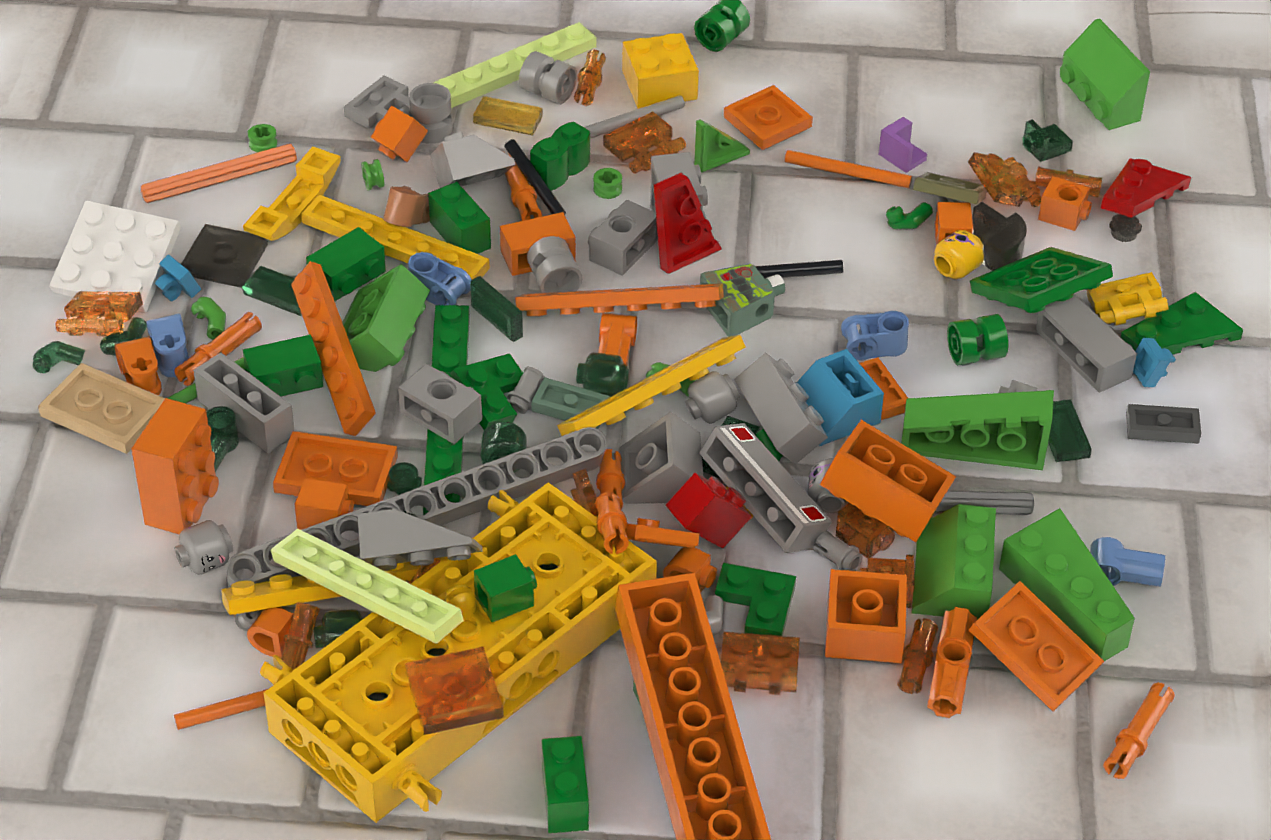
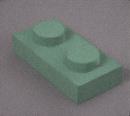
(563, 400)

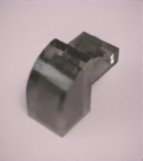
(1001, 236)

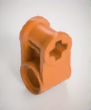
(139, 364)

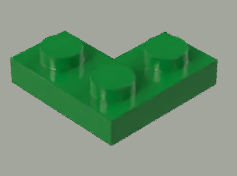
(491, 380)
(764, 591)

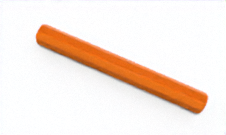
(218, 173)

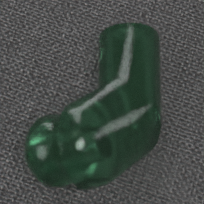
(134, 331)
(54, 353)

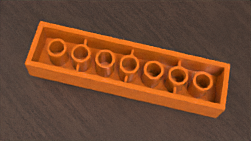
(689, 711)

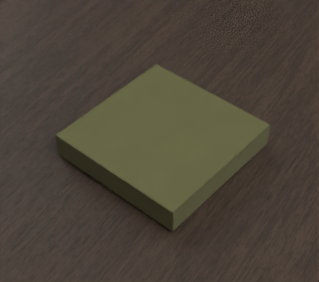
(950, 187)

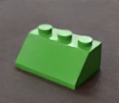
(1106, 76)
(384, 318)
(955, 562)

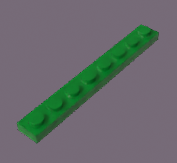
(448, 353)

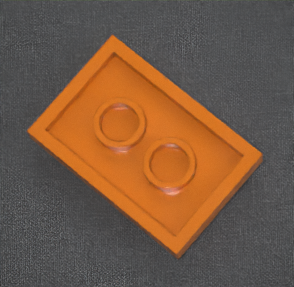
(338, 460)
(1036, 645)

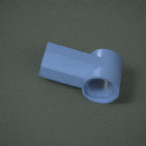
(1127, 564)

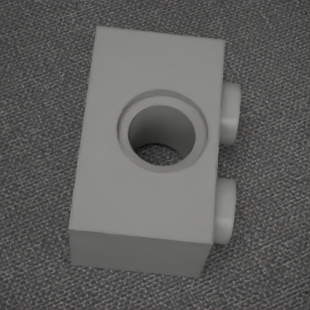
(623, 237)
(440, 403)

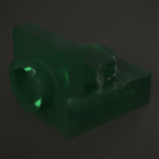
(1046, 141)

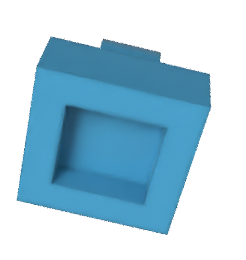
(176, 280)
(1151, 362)

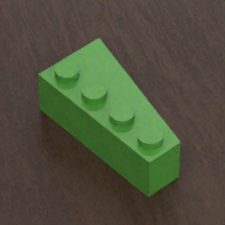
(981, 427)
(1069, 582)

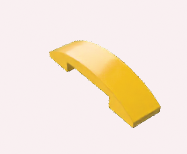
(284, 214)

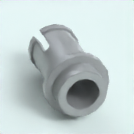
(525, 390)
(838, 552)

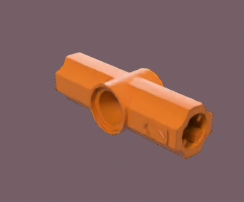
(952, 663)

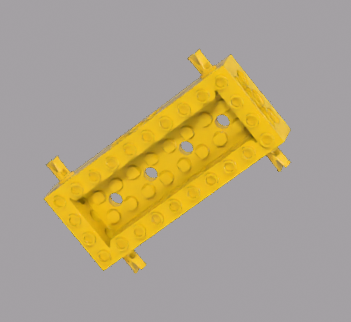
(378, 747)

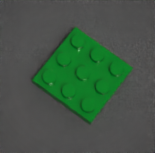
(1041, 279)

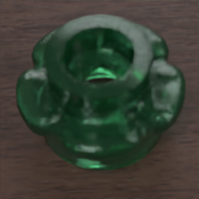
(403, 478)

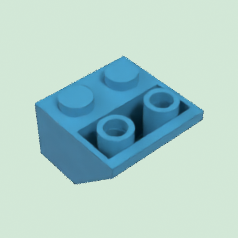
(842, 394)

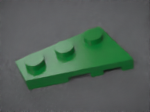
(1184, 325)

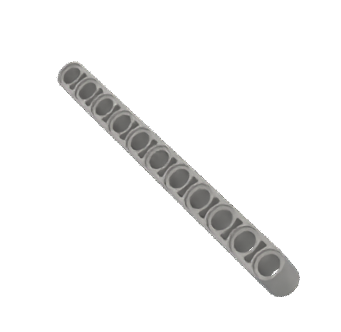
(433, 497)

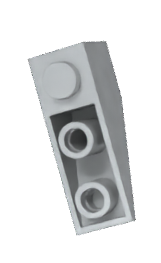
(398, 537)

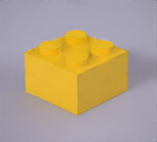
(659, 69)

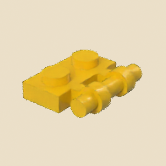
(1128, 299)

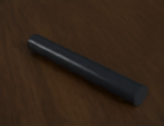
(533, 177)
(802, 269)

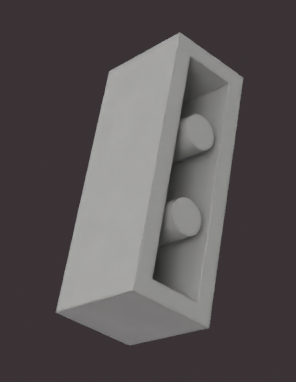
(1086, 343)
(781, 407)
(258, 410)

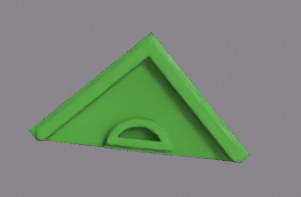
(715, 147)

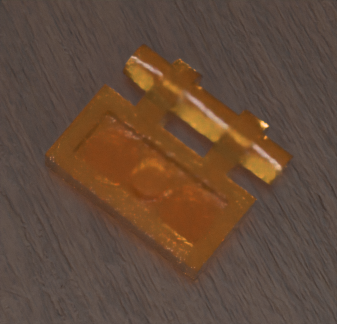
(638, 137)
(1005, 180)
(99, 312)
(760, 655)

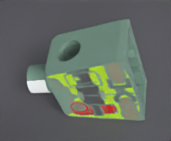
(746, 297)

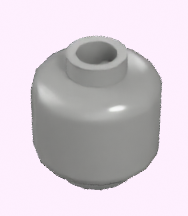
(712, 397)

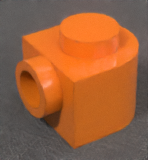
(689, 561)
(268, 631)

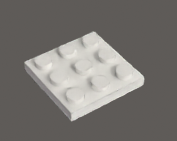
(115, 252)

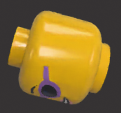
(958, 254)

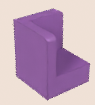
(896, 146)

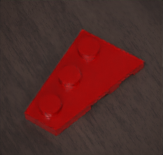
(1140, 186)
(681, 226)

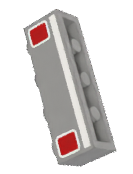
(766, 486)

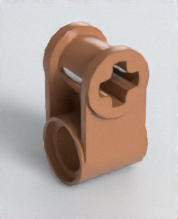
(406, 207)

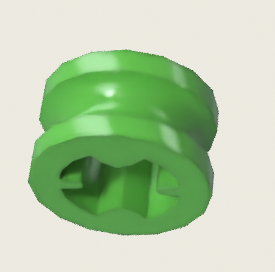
(262, 137)
(372, 174)
(607, 183)

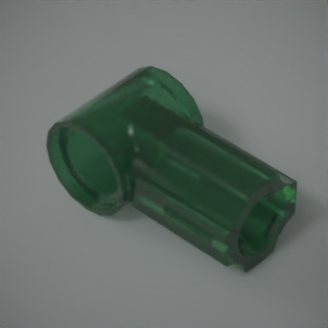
(223, 432)

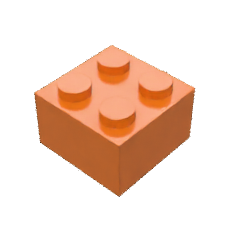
(866, 616)

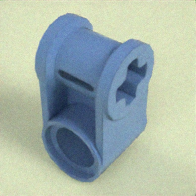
(439, 278)
(878, 334)
(168, 342)

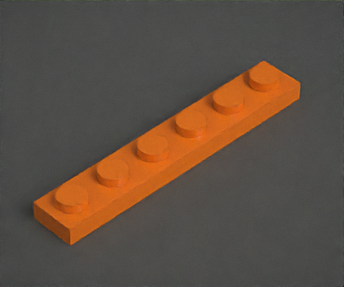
(605, 300)
(334, 349)

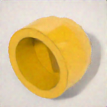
(463, 598)

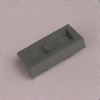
(1163, 423)

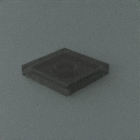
(224, 255)

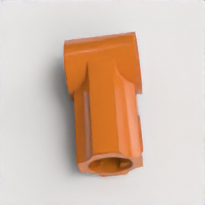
(617, 334)

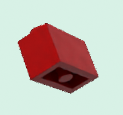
(709, 509)

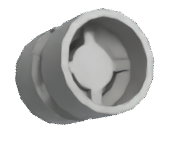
(548, 77)
(432, 109)
(554, 265)

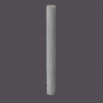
(616, 122)

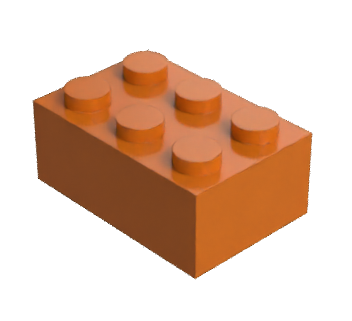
(175, 466)
(887, 480)

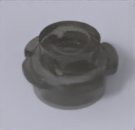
(1125, 228)

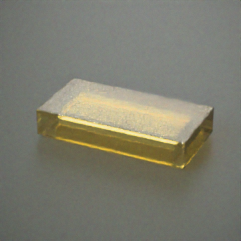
(508, 115)

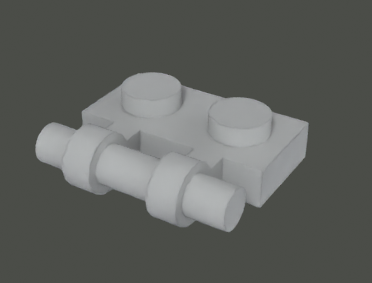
(376, 100)

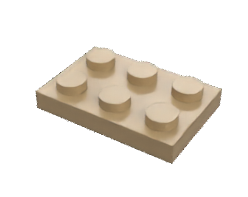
(101, 407)

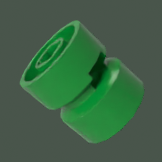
(722, 24)
(973, 340)

